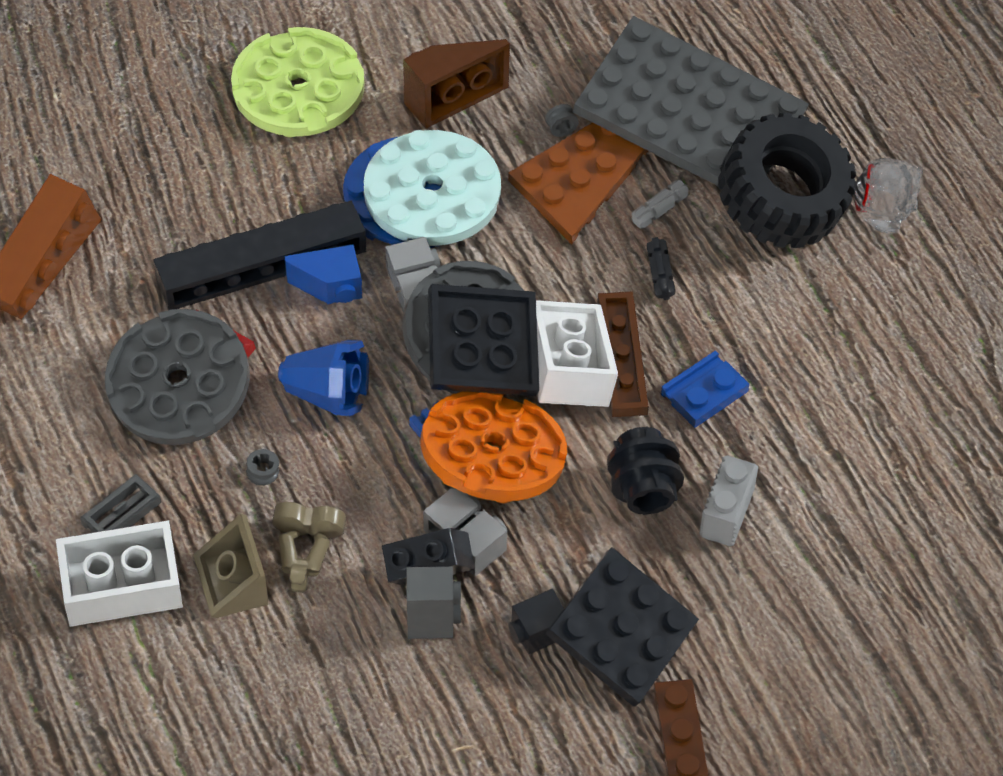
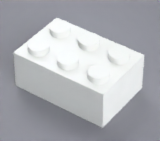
(118, 573)

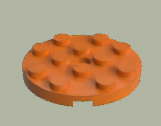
(529, 441)

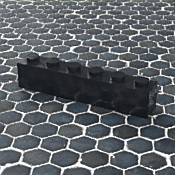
(254, 255)

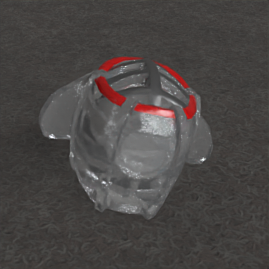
(887, 193)

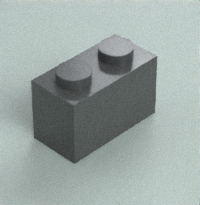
(432, 602)

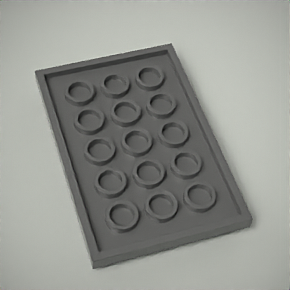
(678, 99)

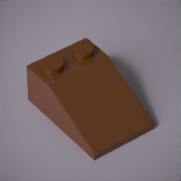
(454, 77)

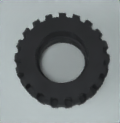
(805, 151)

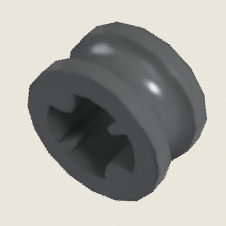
(561, 120)
(262, 477)

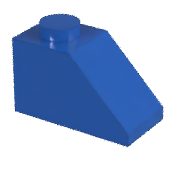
(326, 274)

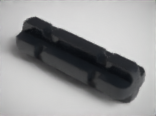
(660, 268)

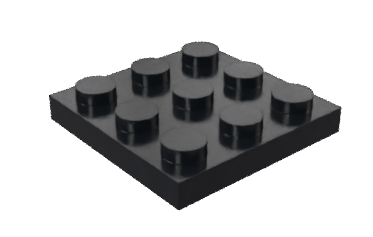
(483, 340)
(622, 626)

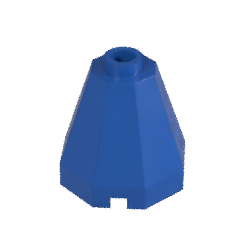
(328, 376)

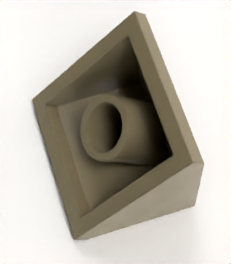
(232, 570)

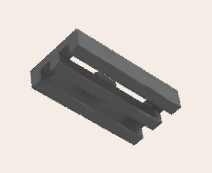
(127, 512)

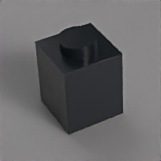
(533, 619)

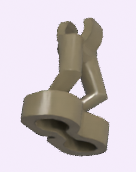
(297, 521)

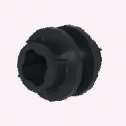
(645, 470)

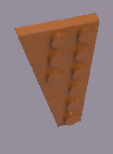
(576, 177)

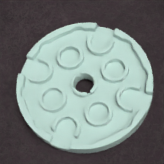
(444, 216)

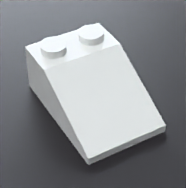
(574, 354)

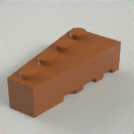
(44, 243)

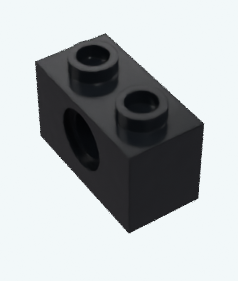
(435, 549)

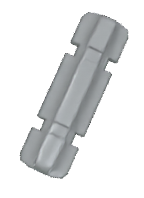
(659, 204)

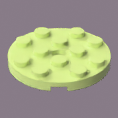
(271, 102)

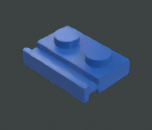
(705, 389)

